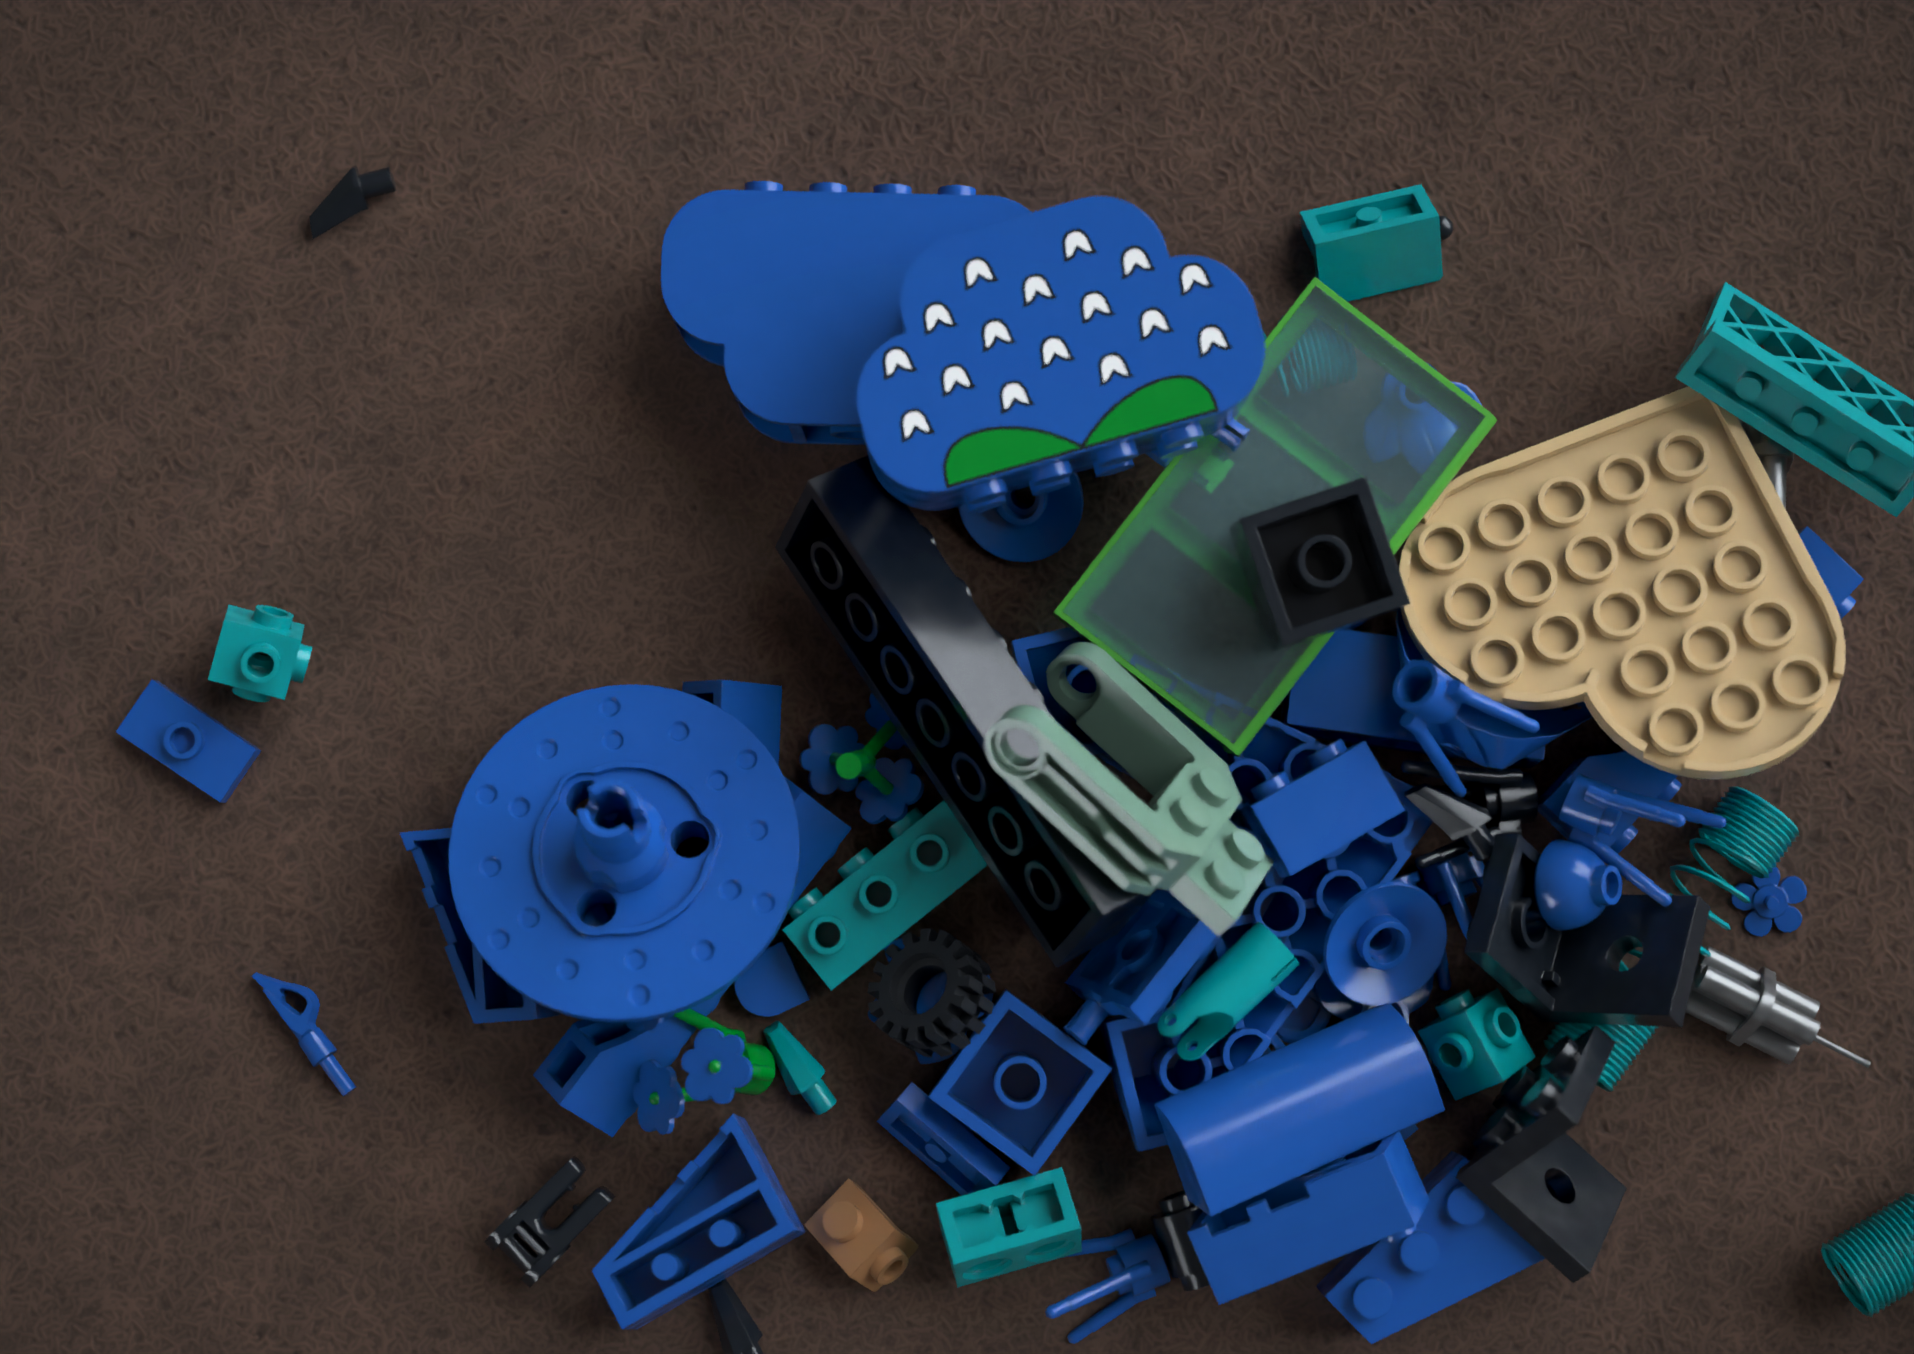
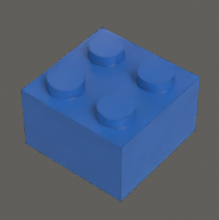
(1020, 1082)

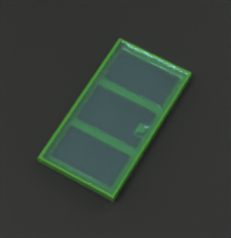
(1325, 411)

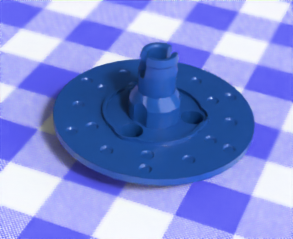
(680, 924)

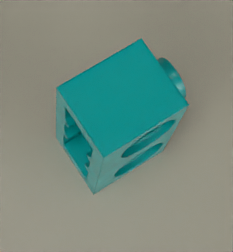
(1009, 1227)

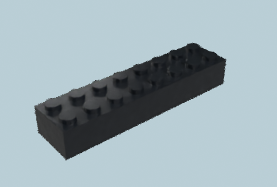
(943, 688)

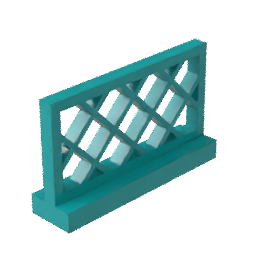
(1811, 419)

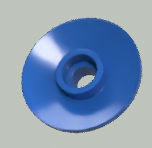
(1028, 530)
(1401, 956)

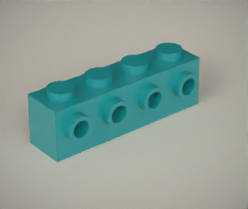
(883, 893)

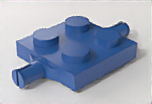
(1139, 965)

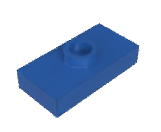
(188, 741)
(942, 1142)

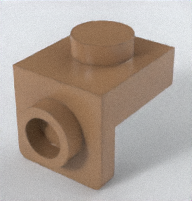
(861, 1237)

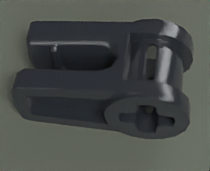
(530, 1223)

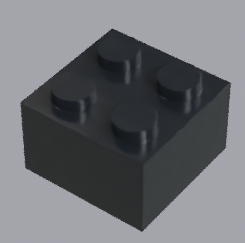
(1319, 564)

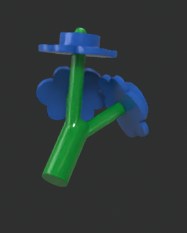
(838, 761)

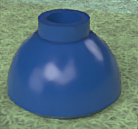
(1573, 885)

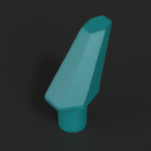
(799, 1068)

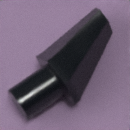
(350, 198)
(1455, 817)
(734, 1324)

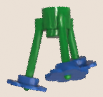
(716, 1068)

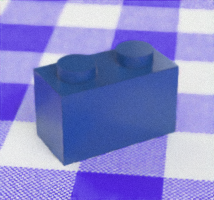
(1321, 808)

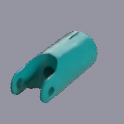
(1228, 991)

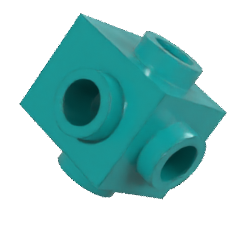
(265, 631)
(1475, 1042)

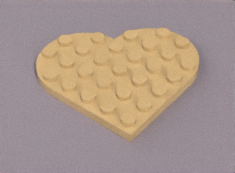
(1638, 578)

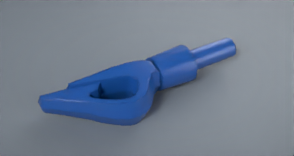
(303, 1025)

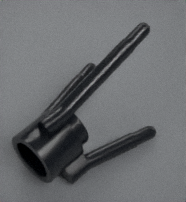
(1506, 794)

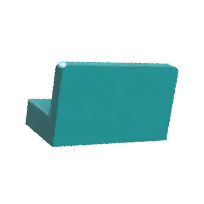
(1375, 243)

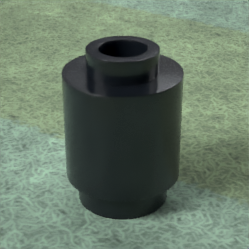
(1171, 1228)

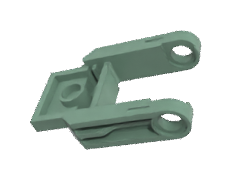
(1185, 829)

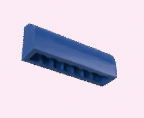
(1351, 697)
(1298, 1108)

